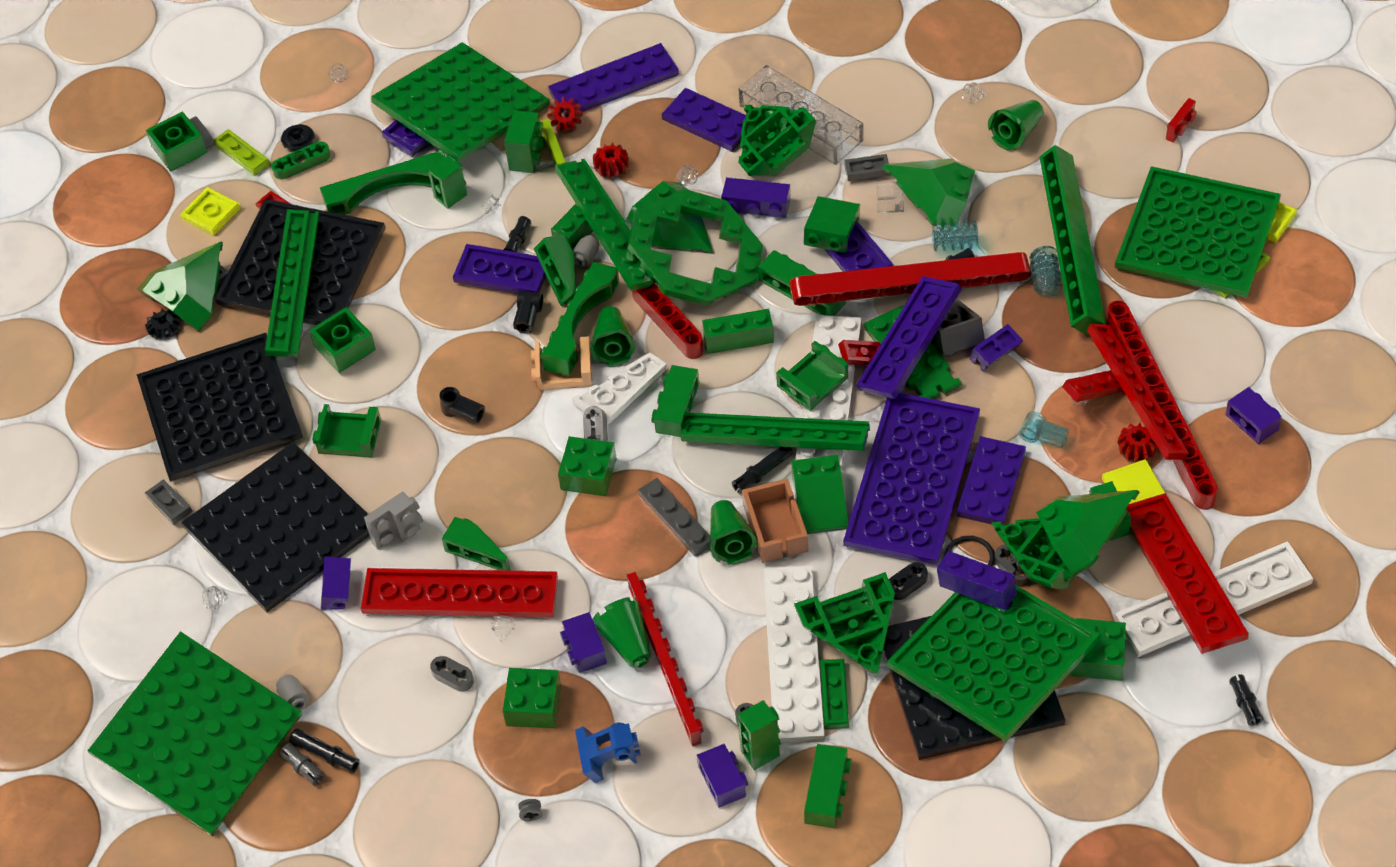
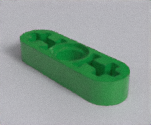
(288, 170)

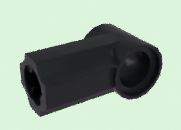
(527, 308)
(457, 405)

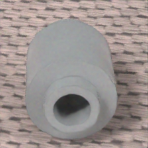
(585, 251)
(292, 691)

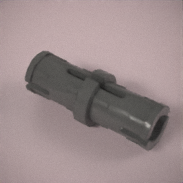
(302, 764)

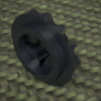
(295, 132)
(166, 329)

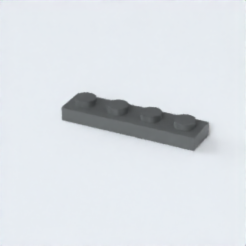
(675, 516)

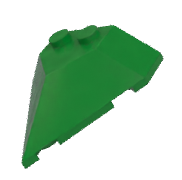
(774, 138)
(935, 187)
(690, 228)
(187, 285)
(1083, 524)
(1034, 552)
(853, 621)

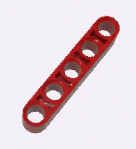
(670, 320)

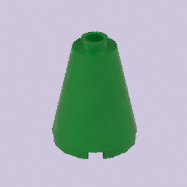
(1015, 123)
(612, 339)
(730, 534)
(625, 631)

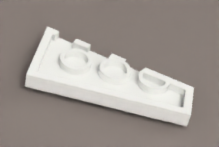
(622, 388)

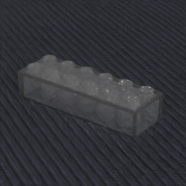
(834, 131)

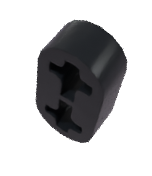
(909, 583)

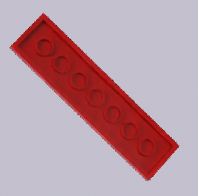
(1185, 575)
(459, 592)

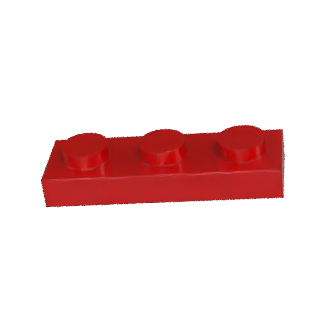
(1092, 386)

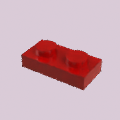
(1178, 124)
(858, 352)

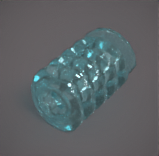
(955, 236)
(1045, 271)

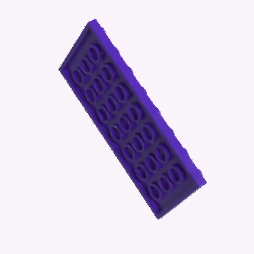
(912, 478)

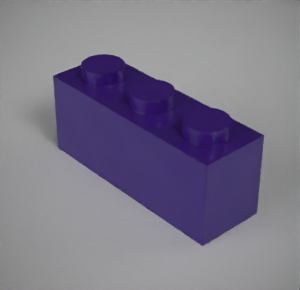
(757, 197)
(976, 580)

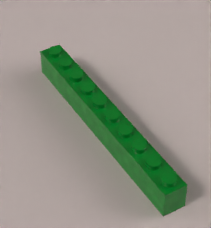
(1071, 239)

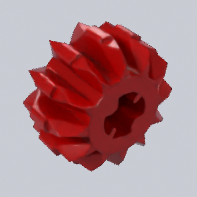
(569, 108)
(610, 160)
(1136, 443)

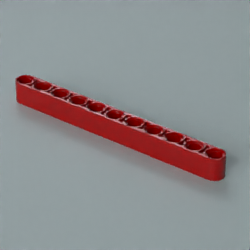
(905, 278)
(1132, 340)

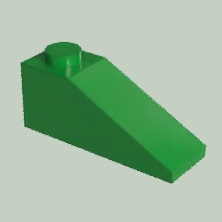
(558, 264)
(470, 542)

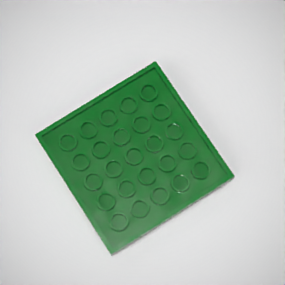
(458, 101)
(1198, 231)
(994, 660)
(195, 733)

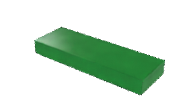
(834, 694)

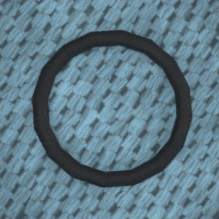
(977, 539)

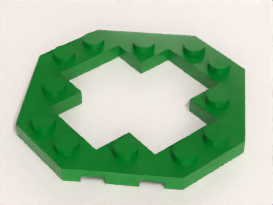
(657, 263)

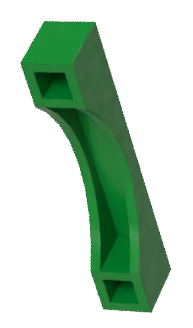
(349, 193)
(597, 286)

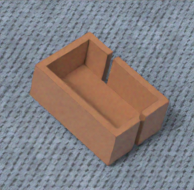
(775, 520)

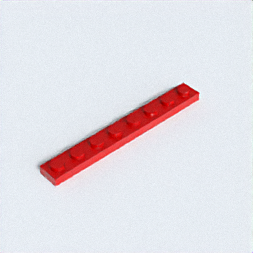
(1138, 392)
(668, 665)

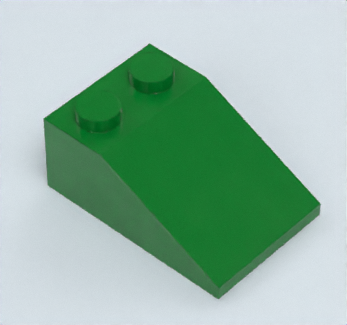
(820, 493)

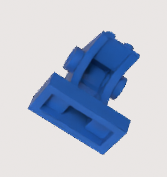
(621, 748)

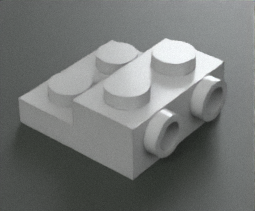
(394, 519)

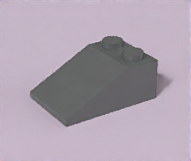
(958, 330)

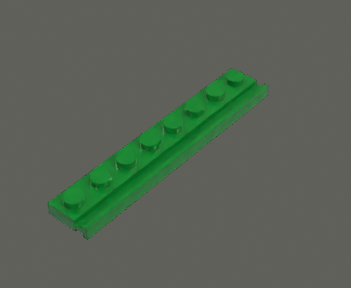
(603, 220)
(292, 283)
(775, 431)

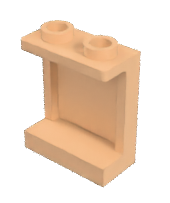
(580, 376)

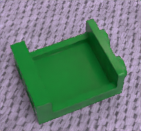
(831, 224)
(813, 376)
(347, 432)

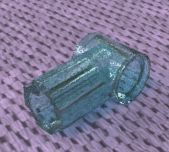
(1037, 428)

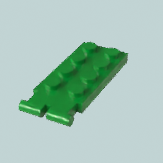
(931, 370)

